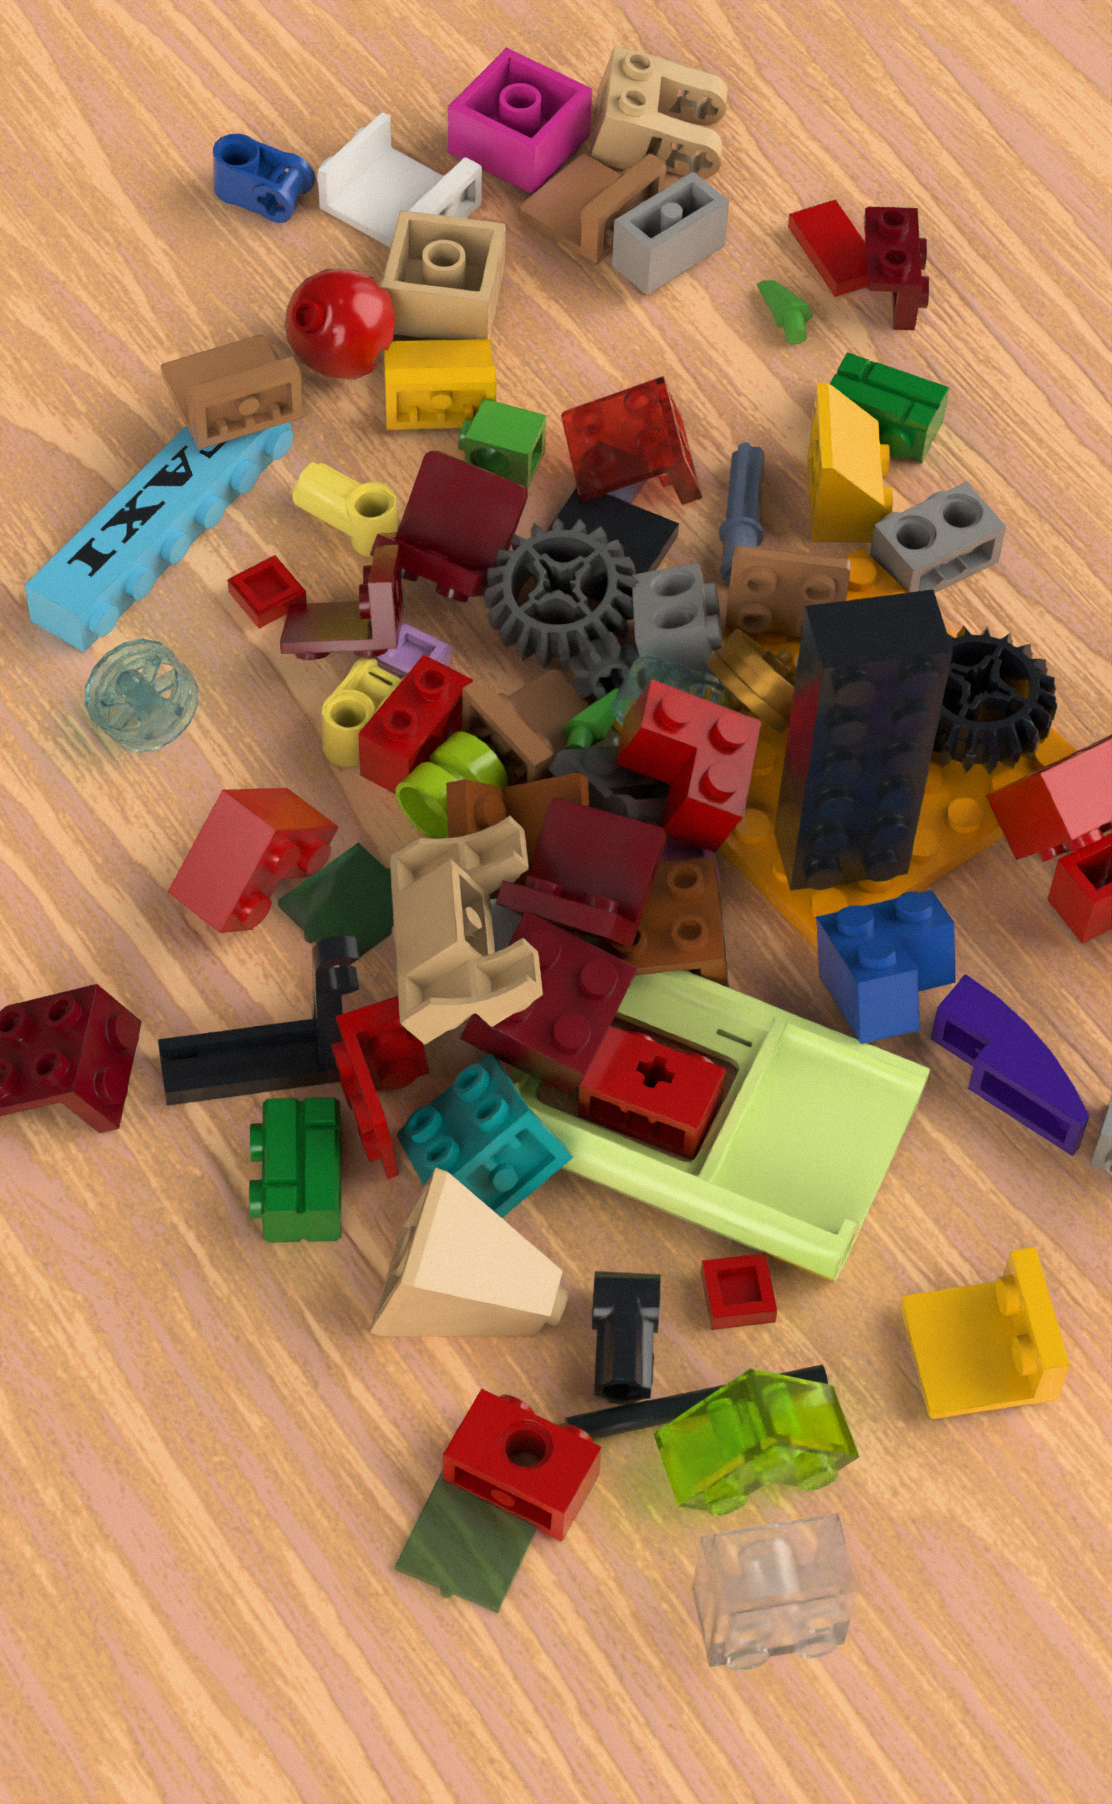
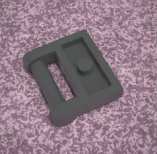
(612, 785)

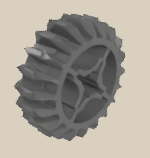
(568, 565)

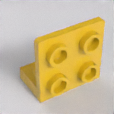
(437, 382)
(987, 1342)

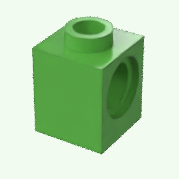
(504, 441)

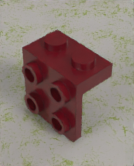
(455, 525)
(68, 1052)

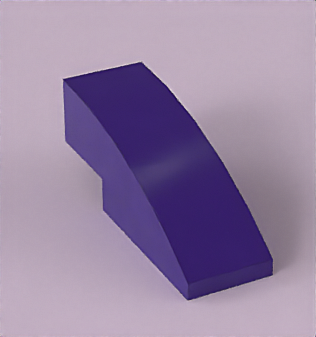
(1010, 1064)

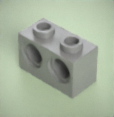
(939, 540)
(677, 616)

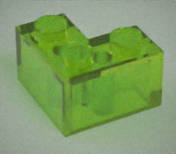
(755, 1435)

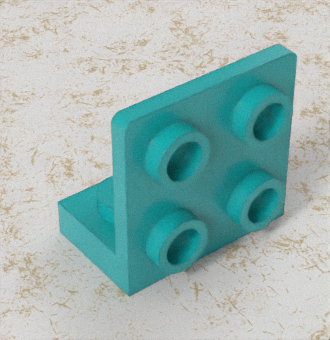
(484, 1138)

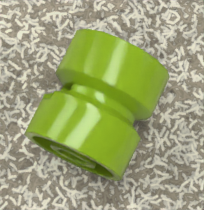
(424, 792)

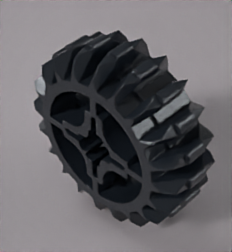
(1010, 714)

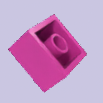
(519, 120)

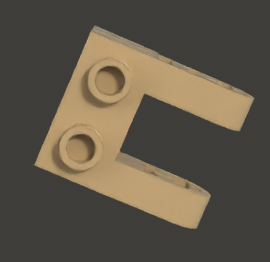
(641, 112)

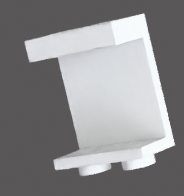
(373, 182)

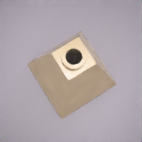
(465, 1272)

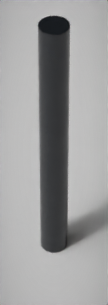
(661, 1410)

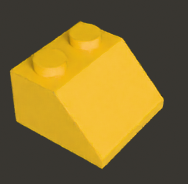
(845, 470)

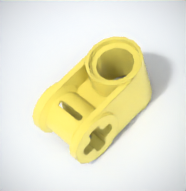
(352, 707)

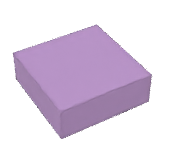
(410, 648)

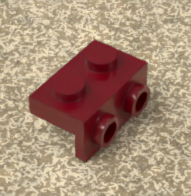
(896, 260)

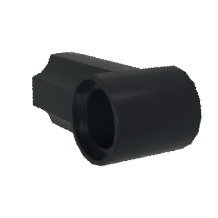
(625, 1320)

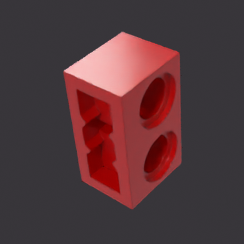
(412, 723)

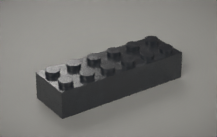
(860, 738)

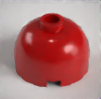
(339, 322)

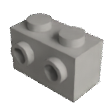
(669, 233)

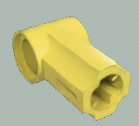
(347, 505)

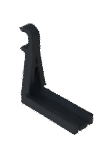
(271, 1054)

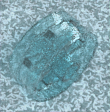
(118, 682)

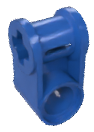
(255, 178)

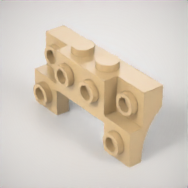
(447, 936)

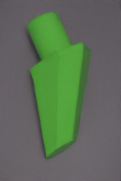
(787, 310)
(590, 724)

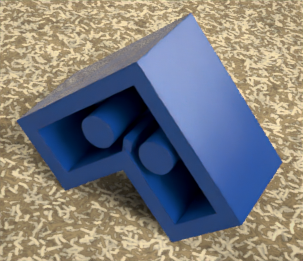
(880, 959)

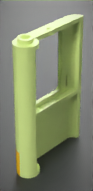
(793, 1141)

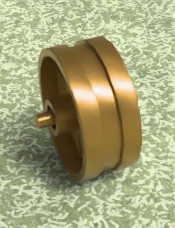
(756, 679)

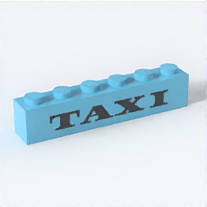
(145, 532)

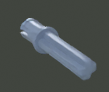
(743, 504)

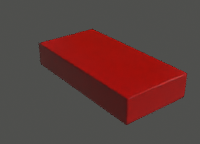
(831, 246)

